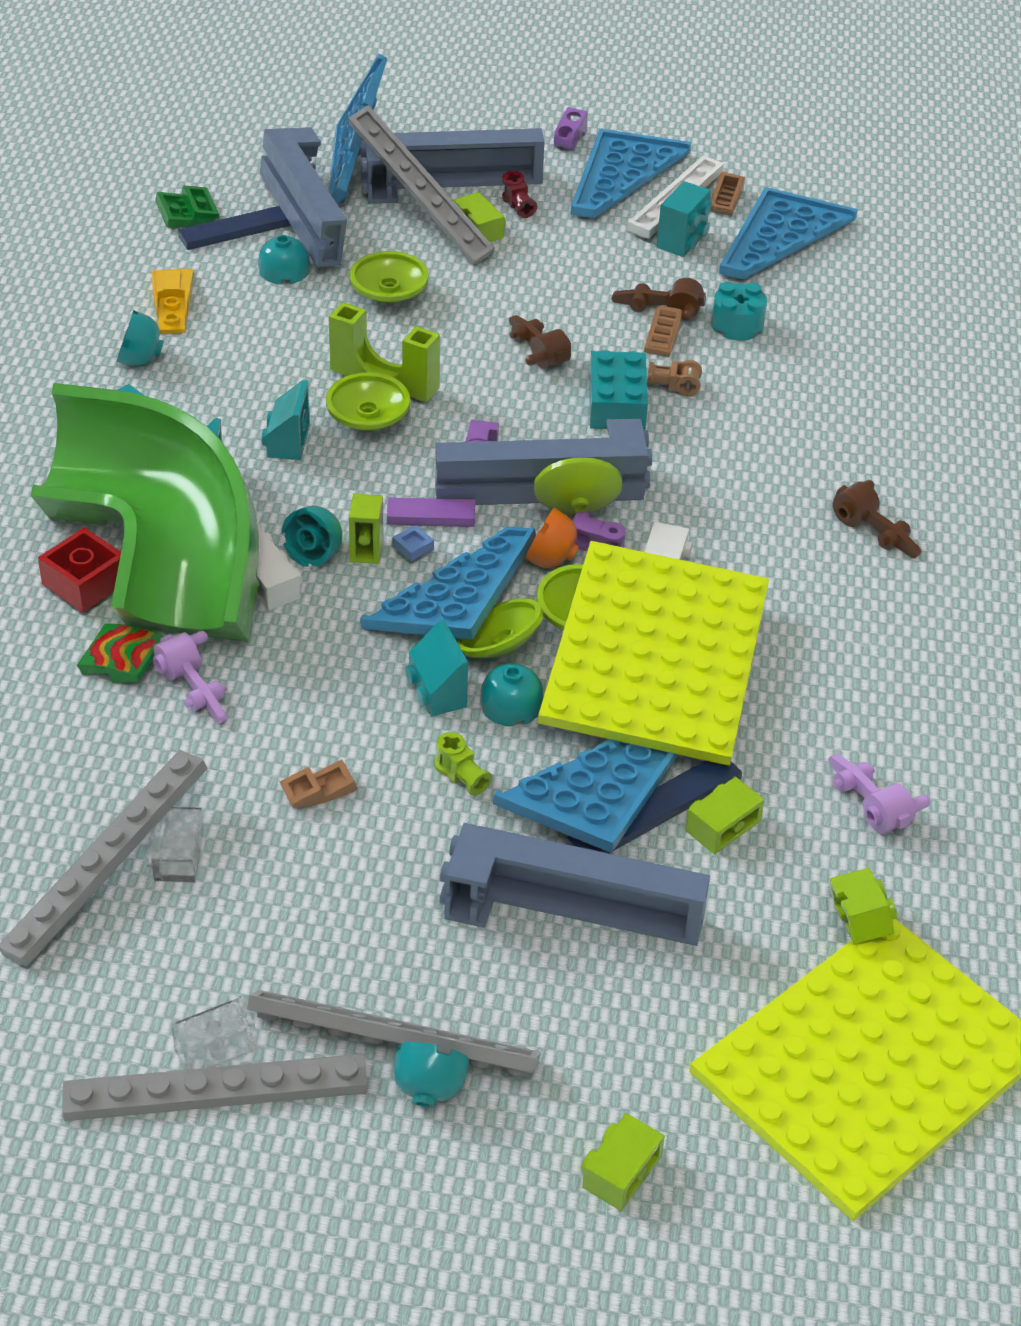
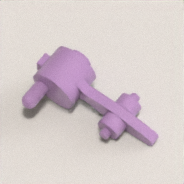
(180, 658)
(883, 808)

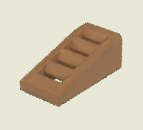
(730, 182)
(664, 329)

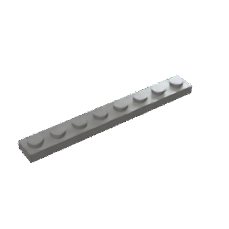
(421, 185)
(102, 858)
(377, 1029)
(214, 1087)

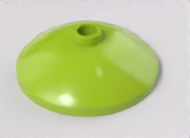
(389, 276)
(368, 401)
(578, 485)
(557, 593)
(504, 629)

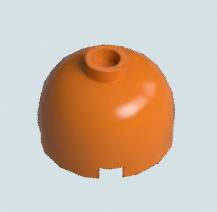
(554, 541)

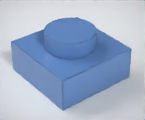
(413, 543)

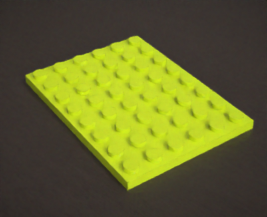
(656, 653)
(867, 1065)

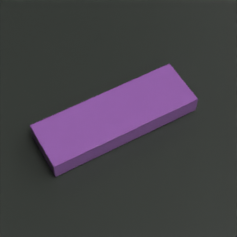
(431, 512)

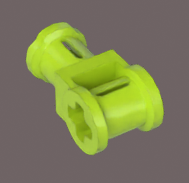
(458, 763)

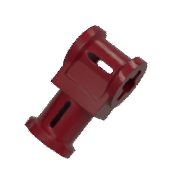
(517, 194)

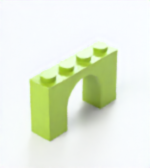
(353, 353)

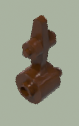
(685, 295)
(546, 348)
(860, 504)

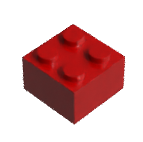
(80, 569)

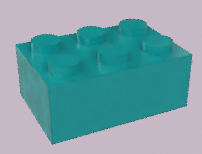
(617, 387)

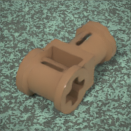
(676, 376)

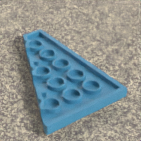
(346, 139)
(620, 166)
(780, 227)
(459, 591)
(592, 795)

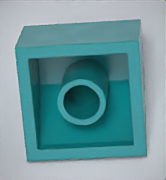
(288, 424)
(438, 671)

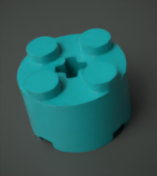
(739, 310)

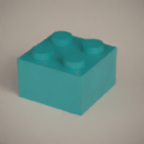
(684, 219)

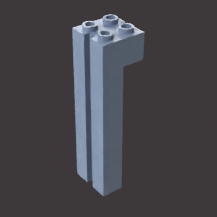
(459, 159)
(302, 193)
(507, 469)
(569, 883)

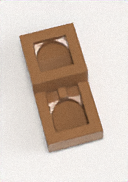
(311, 789)

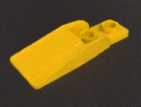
(172, 298)

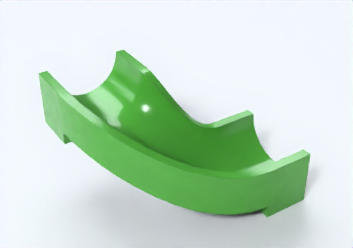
(182, 506)

